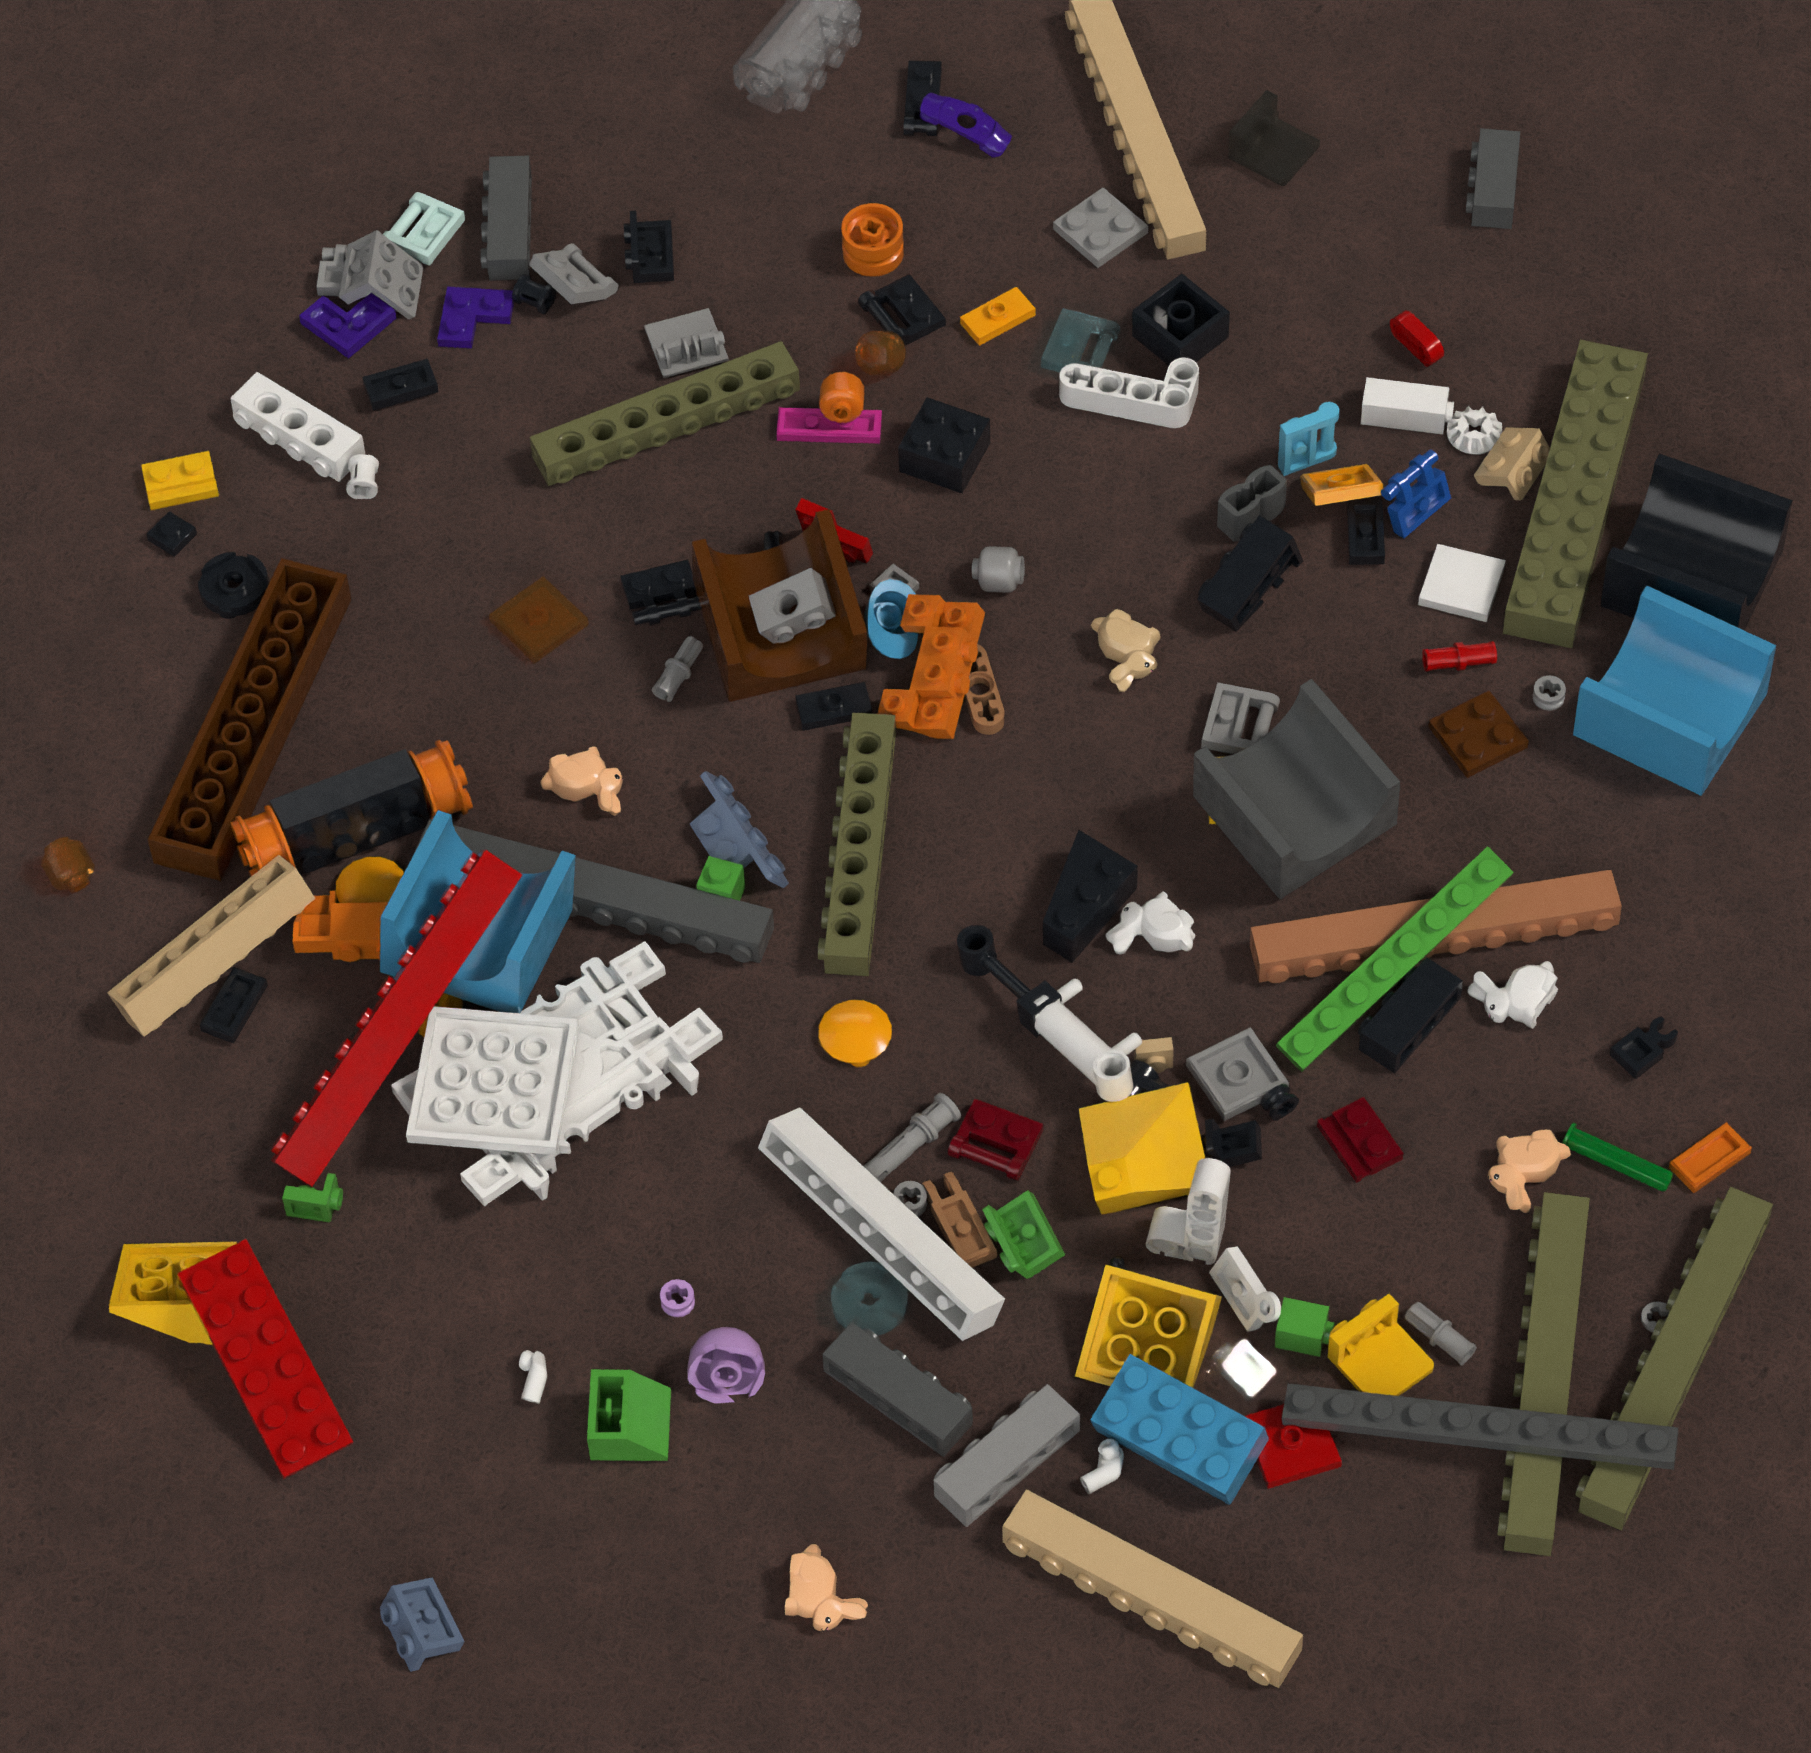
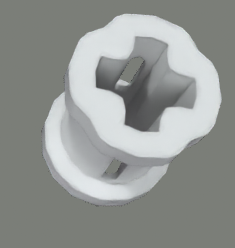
(362, 480)

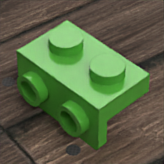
(1023, 1235)

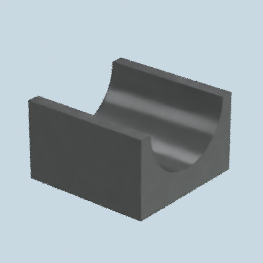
(1299, 793)

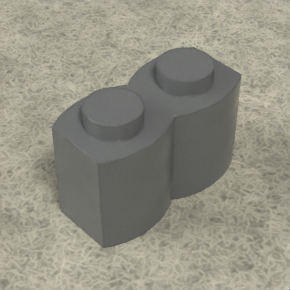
(1260, 495)

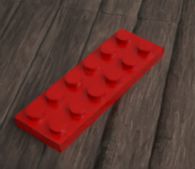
(264, 1359)

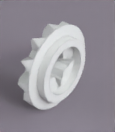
(1474, 441)

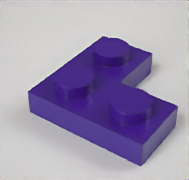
(466, 307)
(351, 329)

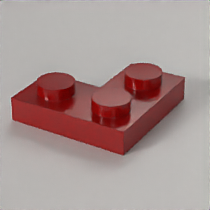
(852, 544)

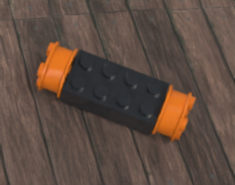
(354, 810)

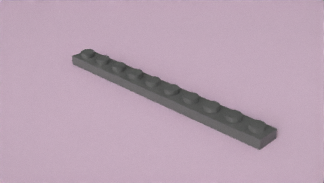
(1481, 1426)

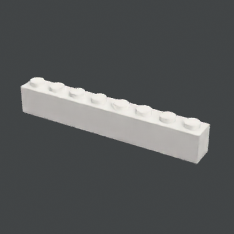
(881, 1224)

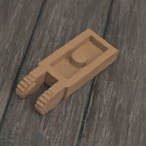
(960, 1222)

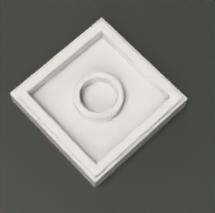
(1462, 582)

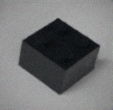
(1180, 322)
(944, 445)

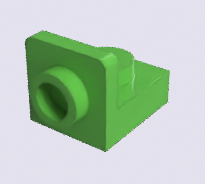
(312, 1203)

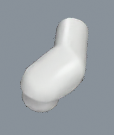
(537, 1375)
(1108, 1467)

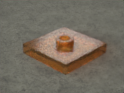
(538, 619)

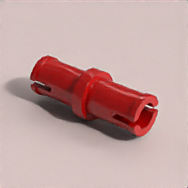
(1459, 656)

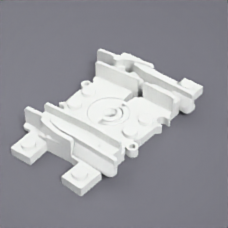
(616, 1057)

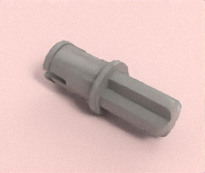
(677, 669)
(1440, 1333)

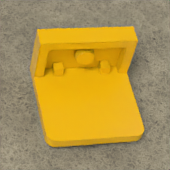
(1378, 1351)

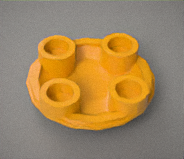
(368, 880)
(855, 1032)

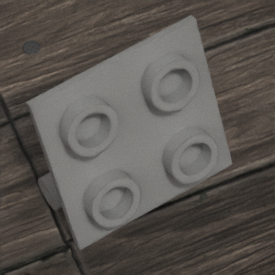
(686, 343)

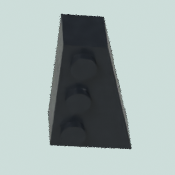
(1248, 573)
(1086, 896)

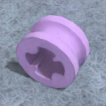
(684, 1289)

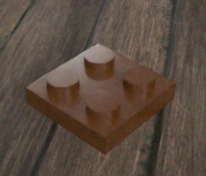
(1478, 734)

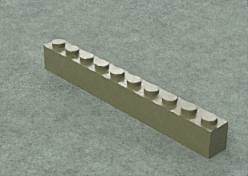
(1679, 1345)
(1547, 1367)

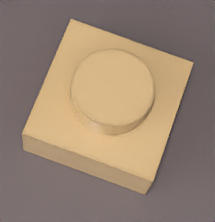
(1156, 1053)

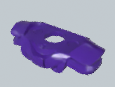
(986, 132)

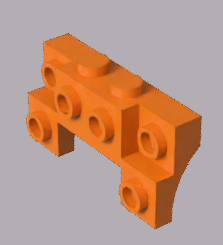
(941, 668)
(341, 928)

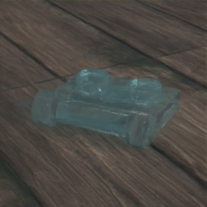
(1072, 336)

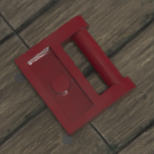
(1000, 1130)

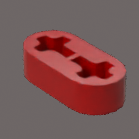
(1417, 338)

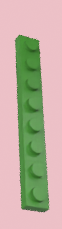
(1394, 959)

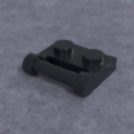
(910, 306)

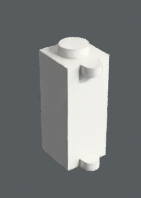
(1406, 406)

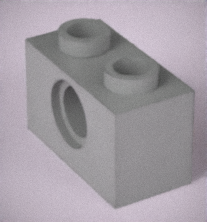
(773, 606)

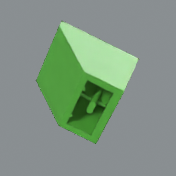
(628, 1417)

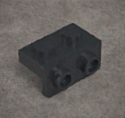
(650, 250)

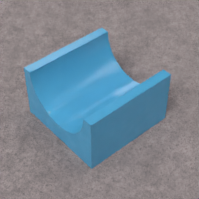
(1676, 692)
(514, 945)

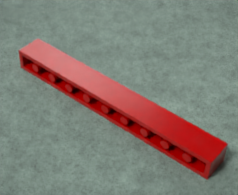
(395, 1018)

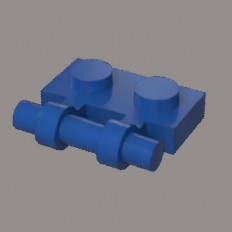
(1421, 500)

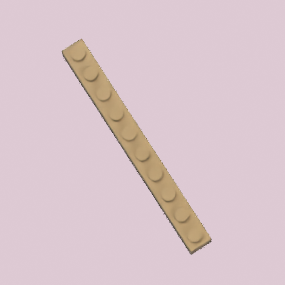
(1137, 127)

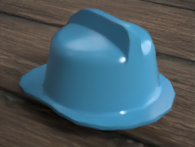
(884, 617)

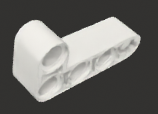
(1133, 396)
(1199, 1228)

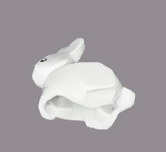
(1158, 922)
(1522, 996)

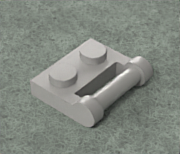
(573, 275)
(1229, 715)

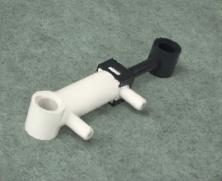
(1044, 1014)

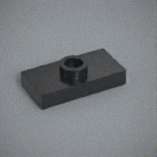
(832, 705)
(233, 1005)

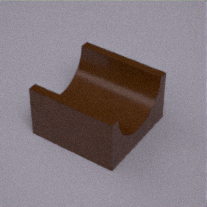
(747, 659)

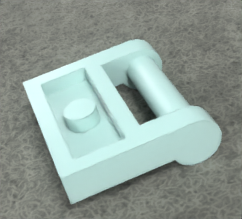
(430, 232)

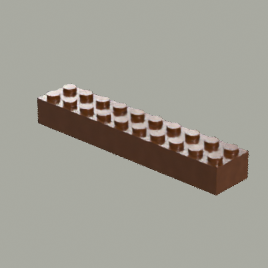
(250, 719)

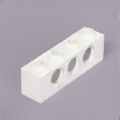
(296, 426)

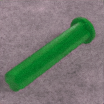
(1617, 1158)

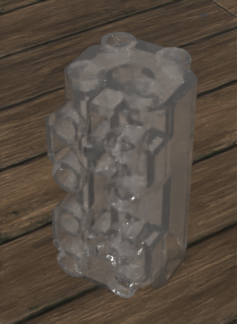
(793, 49)

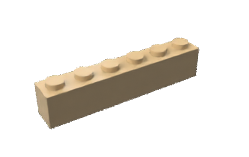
(211, 945)

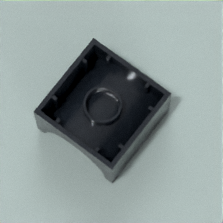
(1699, 543)

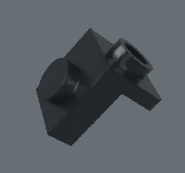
(1234, 1143)

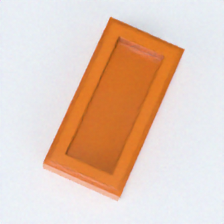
(1710, 1157)

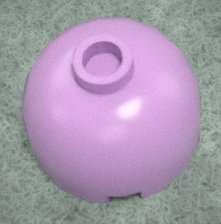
(725, 1360)

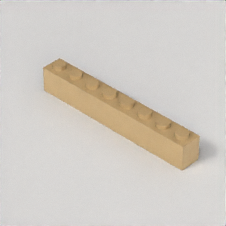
(1152, 1589)

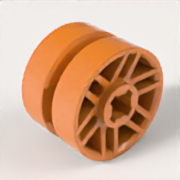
(872, 239)

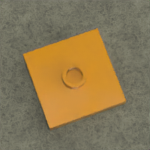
(1341, 484)

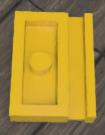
(179, 480)

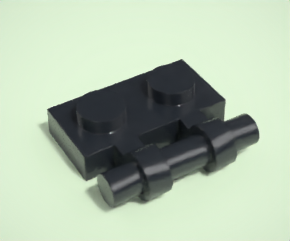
(657, 586)

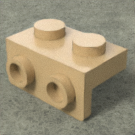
(1514, 461)

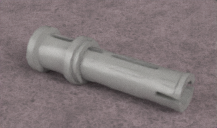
(922, 1129)

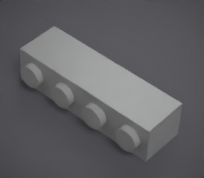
(1006, 1454)

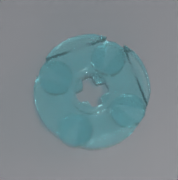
(873, 1279)

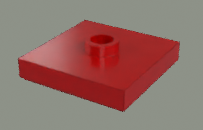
(1293, 1450)

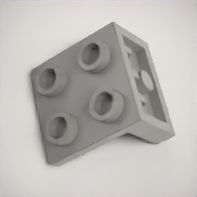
(384, 269)

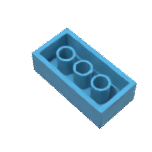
(1180, 1429)

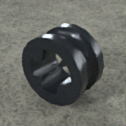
(1279, 1102)

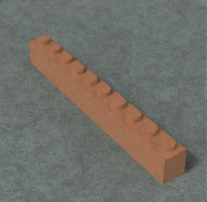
(1508, 915)

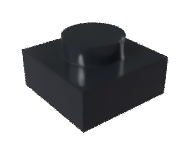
(171, 533)

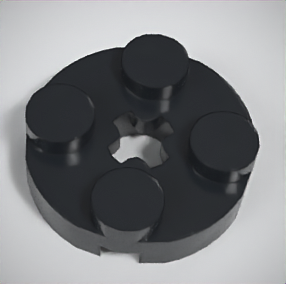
(238, 600)

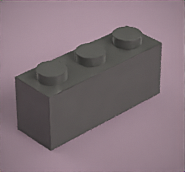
(1493, 178)

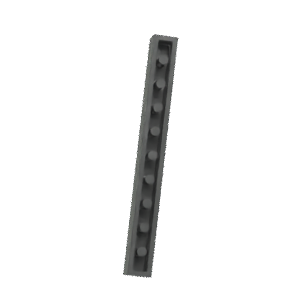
(644, 902)

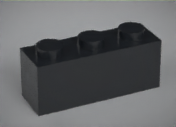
(1409, 1014)

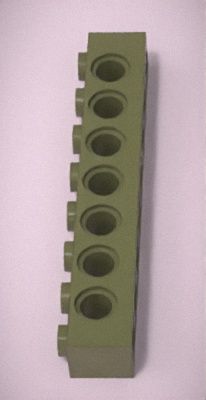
(665, 413)
(853, 953)

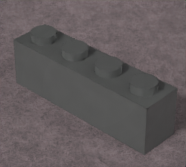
(508, 217)
(898, 1388)

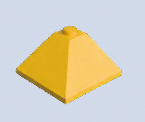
(1142, 1148)
(149, 1289)
(1151, 1321)

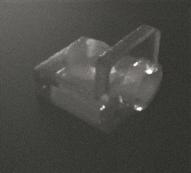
(1242, 1367)

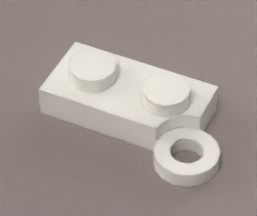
(1244, 1290)

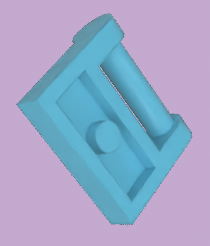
(1299, 439)

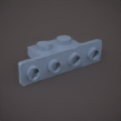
(729, 834)

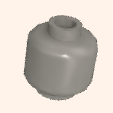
(998, 569)

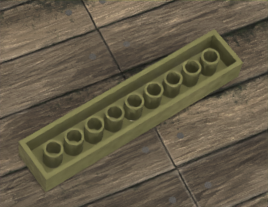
(1575, 494)

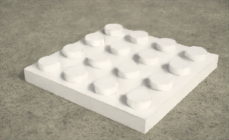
(493, 1080)

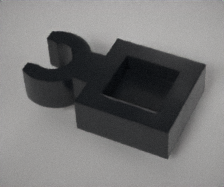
(1641, 1051)

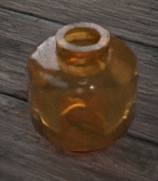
(880, 352)
(67, 864)

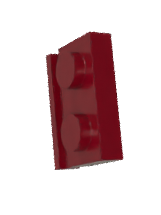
(1360, 1139)

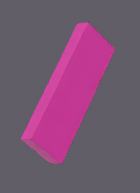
(813, 426)

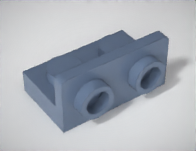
(420, 1622)

